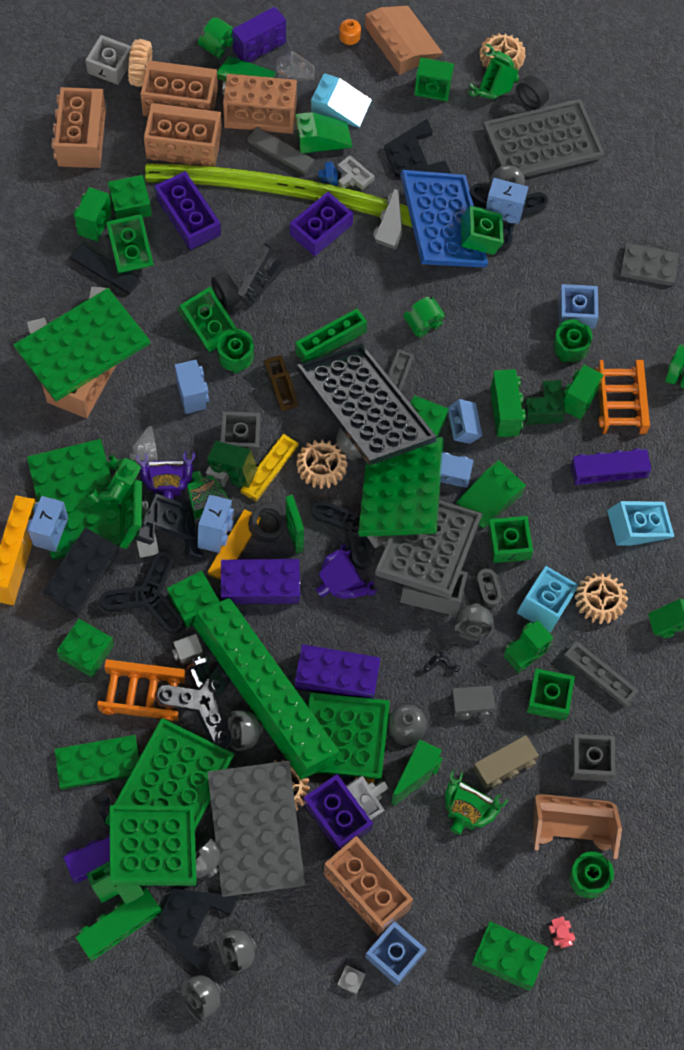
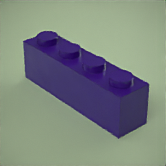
(610, 466)
(87, 859)

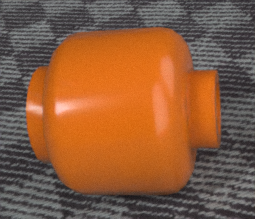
(350, 31)

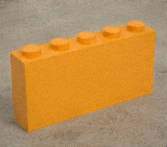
(15, 548)

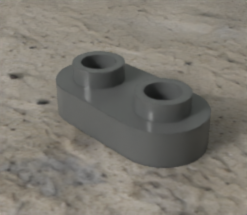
(489, 589)

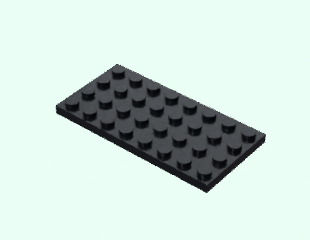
(366, 404)

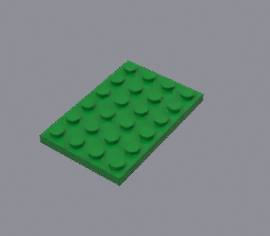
(81, 344)
(68, 477)
(403, 493)
(174, 771)

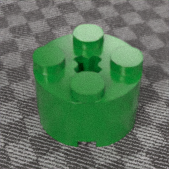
(216, 37)
(424, 316)
(572, 341)
(235, 350)
(583, 883)

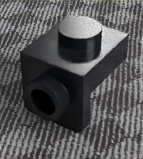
(198, 671)
(103, 801)

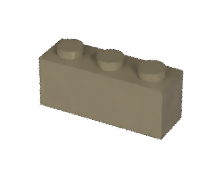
(506, 763)

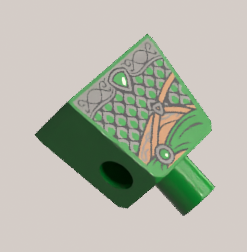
(200, 490)

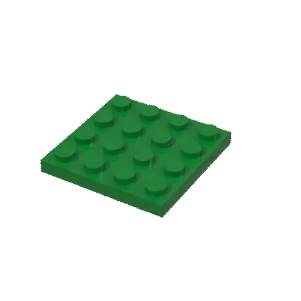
(356, 729)
(152, 845)

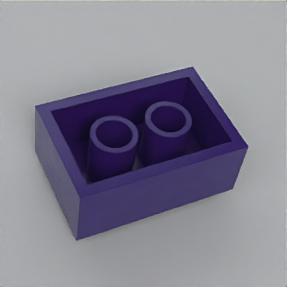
(259, 35)
(321, 223)
(337, 812)

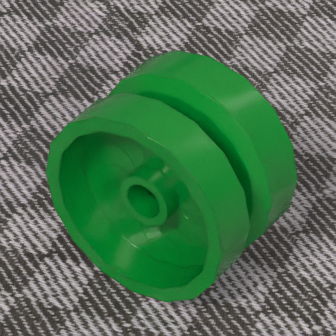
(676, 367)

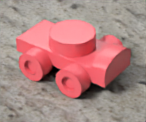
(561, 929)

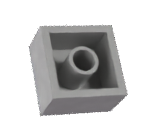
(108, 59)

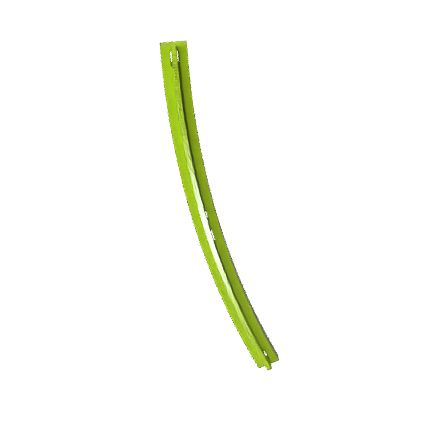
(269, 183)

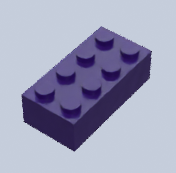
(187, 210)
(261, 581)
(337, 672)

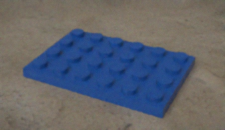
(436, 211)

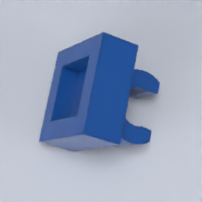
(329, 174)

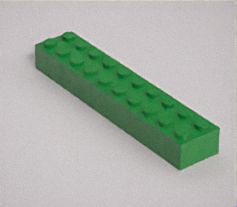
(265, 688)

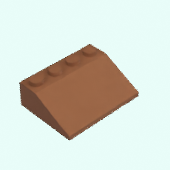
(401, 37)

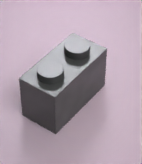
(473, 702)

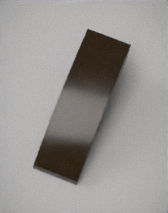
(280, 383)

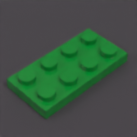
(96, 762)

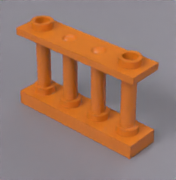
(638, 388)
(135, 672)

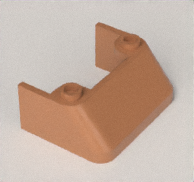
(576, 819)

